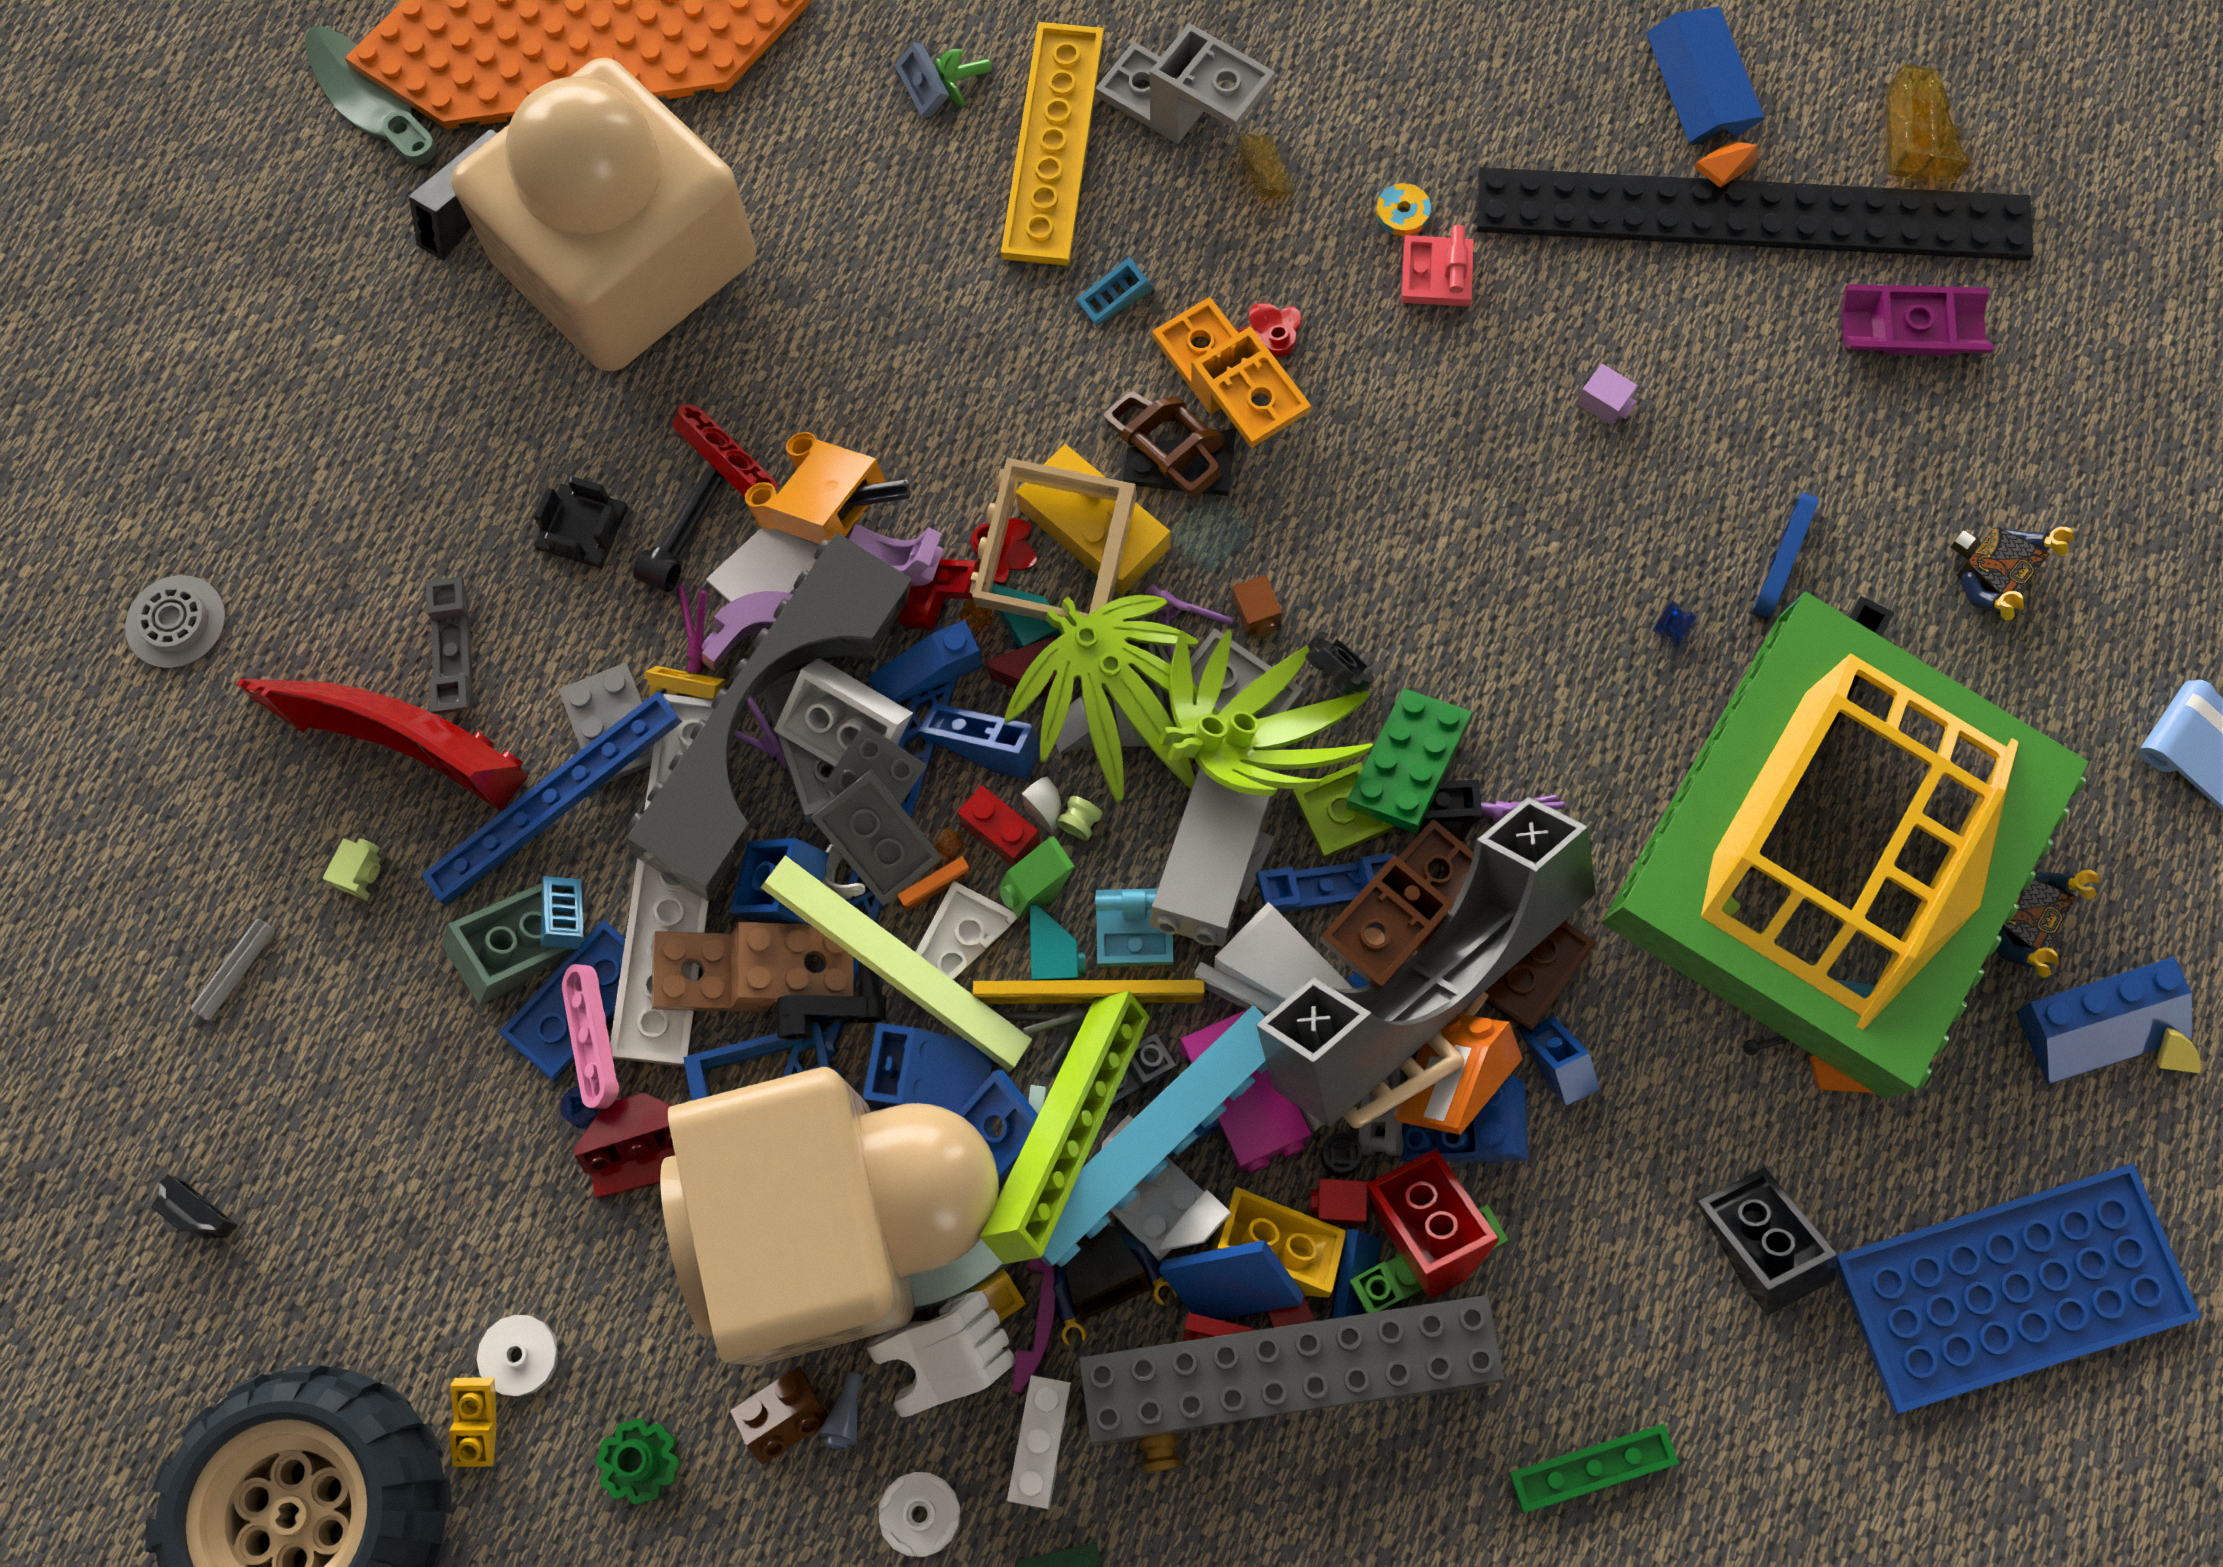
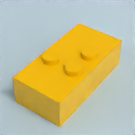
(1084, 522)

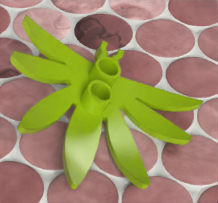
(1101, 658)
(1234, 742)

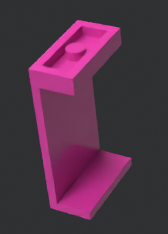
(1259, 1120)

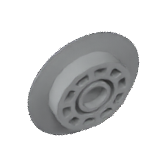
(164, 612)

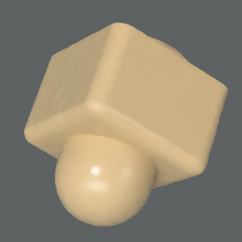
(605, 212)
(811, 1212)

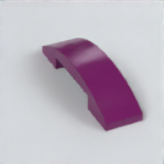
(1029, 1362)

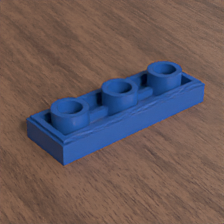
(1357, 1256)

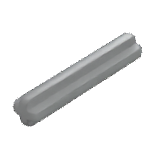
(232, 969)

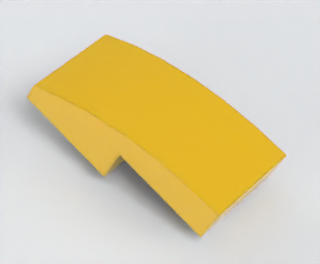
(474, 1422)

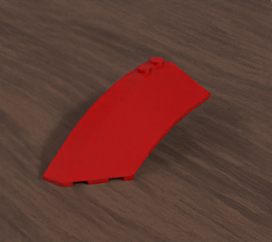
(397, 726)

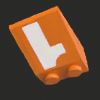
(1454, 1101)

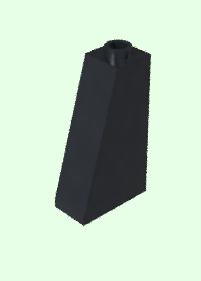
(436, 210)

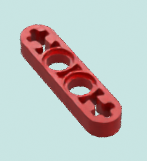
(701, 430)

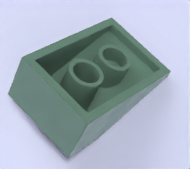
(502, 944)

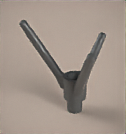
(1067, 1021)

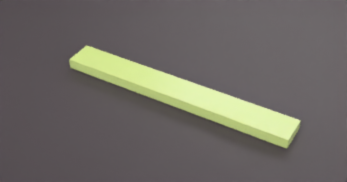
(896, 963)

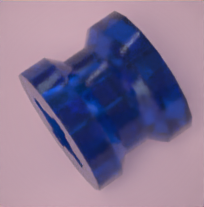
(1675, 623)
(569, 1103)

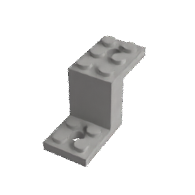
(1185, 83)

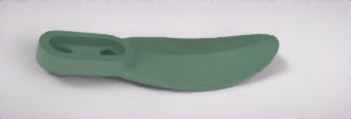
(362, 100)

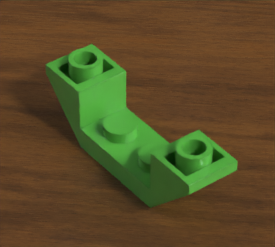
(1394, 1281)

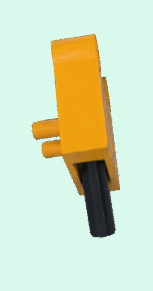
(825, 491)

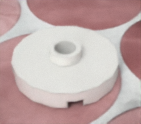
(537, 1360)
(897, 1514)

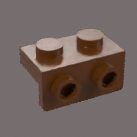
(779, 1416)

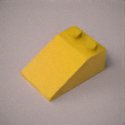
(1301, 1243)

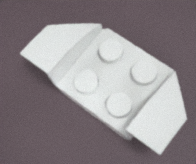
(1169, 1209)

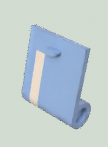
(2191, 739)

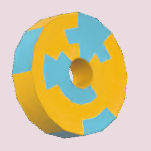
(1403, 222)

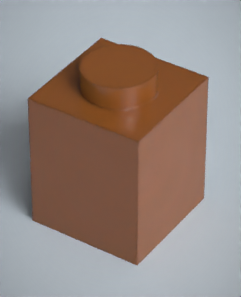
(1257, 606)

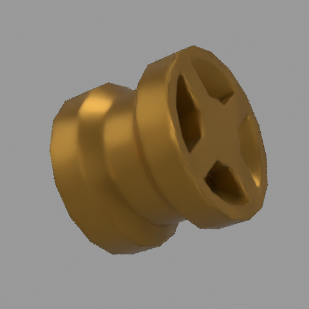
(1160, 1453)

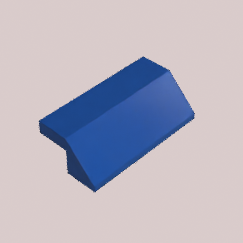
(1705, 74)

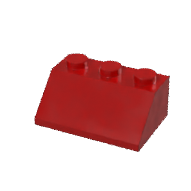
(1432, 1222)

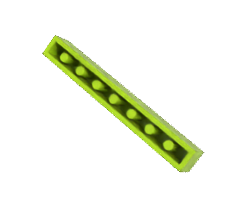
(1065, 1129)

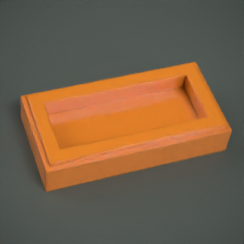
(933, 884)

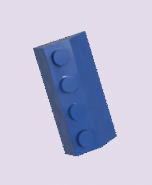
(2107, 1019)

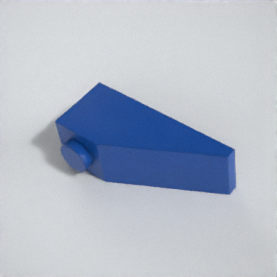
(929, 664)
(984, 739)

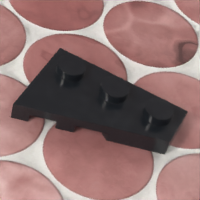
(1145, 473)

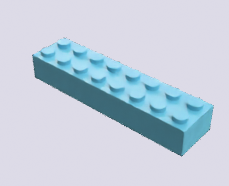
(1155, 1132)

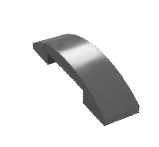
(451, 645)

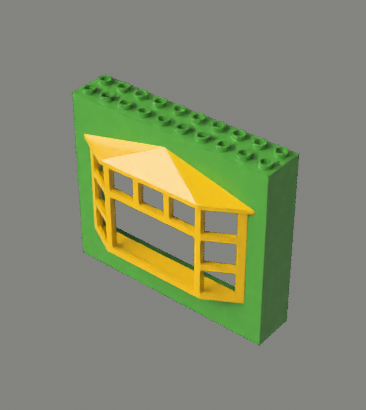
(1740, 789)

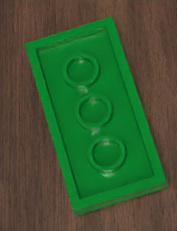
(1409, 760)

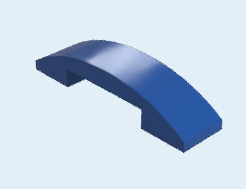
(1318, 886)

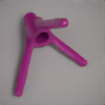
(695, 637)

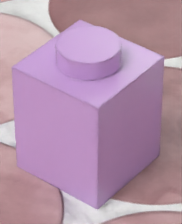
(1608, 395)

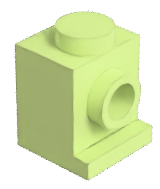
(354, 867)

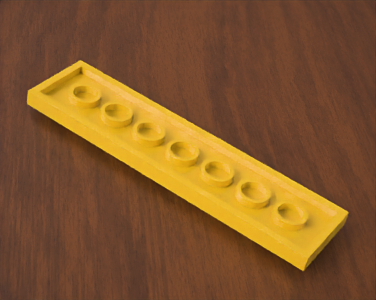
(1052, 144)

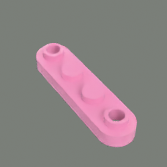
(589, 1037)

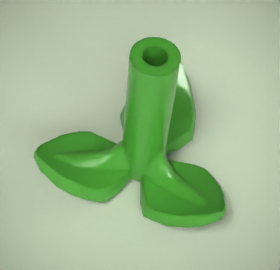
(951, 71)

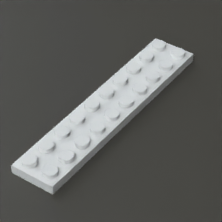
(658, 905)

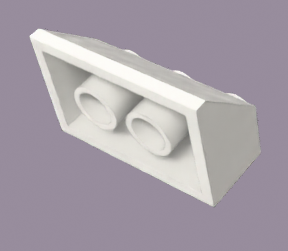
(830, 710)

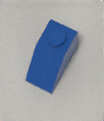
(1562, 1061)

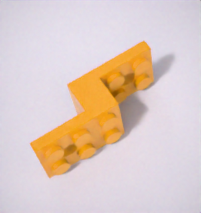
(1231, 372)

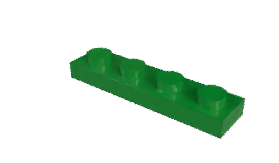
(1593, 1468)

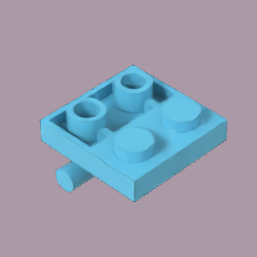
(1125, 931)

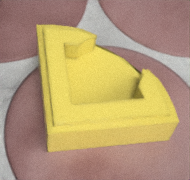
(2178, 1053)

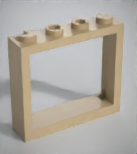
(998, 519)

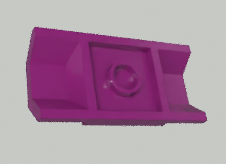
(1915, 319)

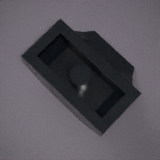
(1455, 807)
(190, 1210)

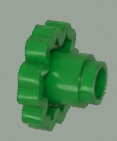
(638, 1461)

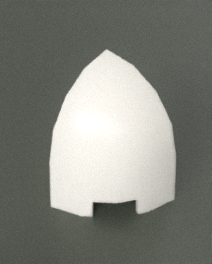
(1043, 803)

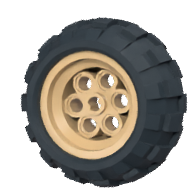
(337, 1428)

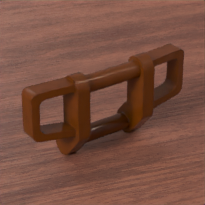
(1200, 443)

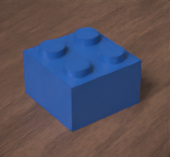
(758, 863)

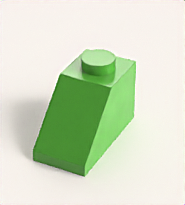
(1036, 878)

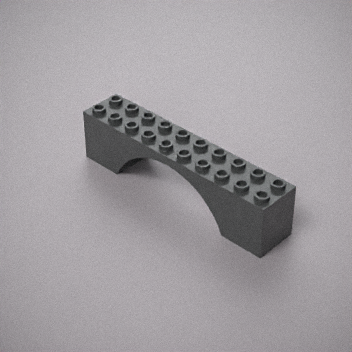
(837, 612)
(1522, 884)
(1290, 1370)

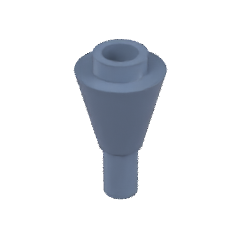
(841, 1424)

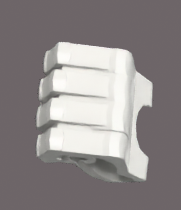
(949, 1353)

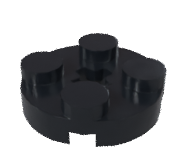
(1340, 663)

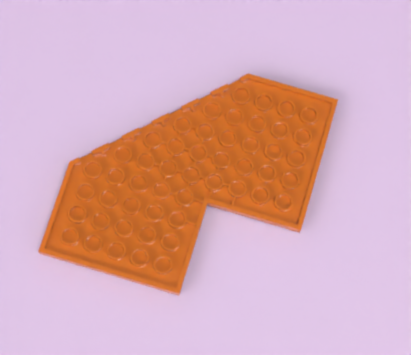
(488, 55)

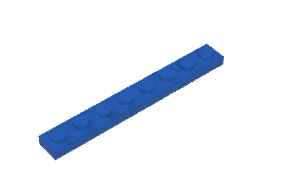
(551, 798)

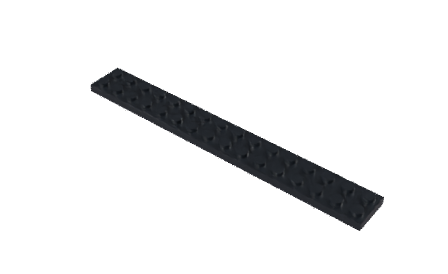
(1755, 213)

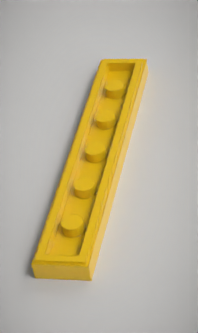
(1087, 990)

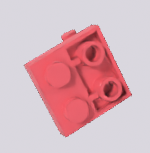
(1438, 269)

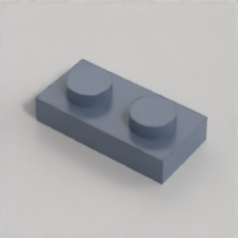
(922, 80)

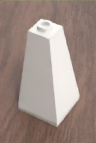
(1274, 957)

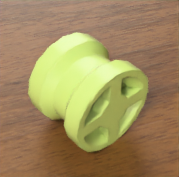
(1079, 817)

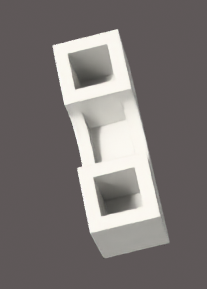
(1039, 1442)

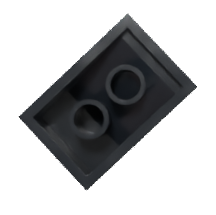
(1769, 1241)

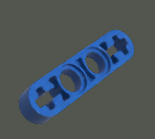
(1785, 555)

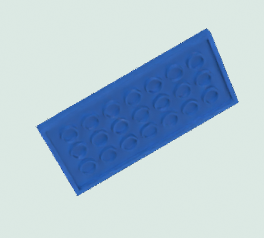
(2015, 1288)

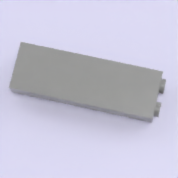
(1209, 861)

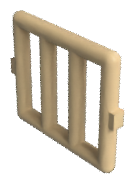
(1419, 1080)

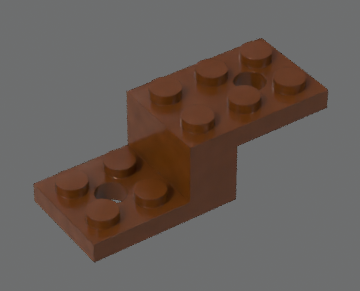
(1402, 904)

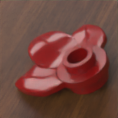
(1275, 327)
(1015, 553)

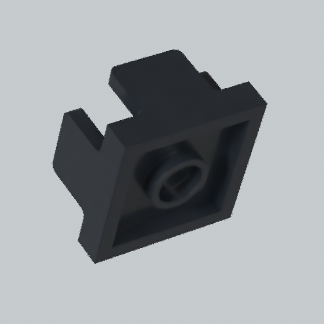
(578, 522)

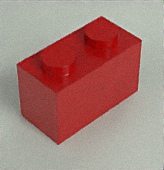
(998, 826)

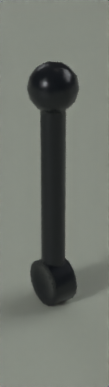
(1752, 1047)

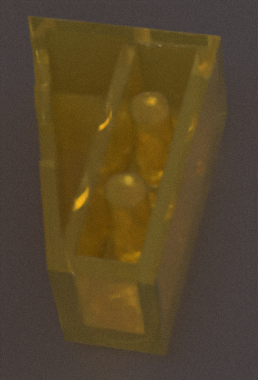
(1920, 130)

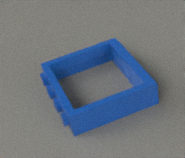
(698, 1064)

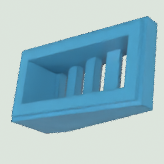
(1131, 294)
(559, 936)

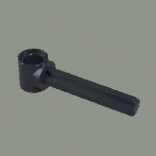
(660, 565)

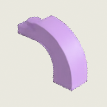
(913, 557)
(737, 621)

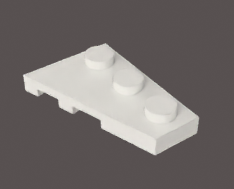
(963, 930)

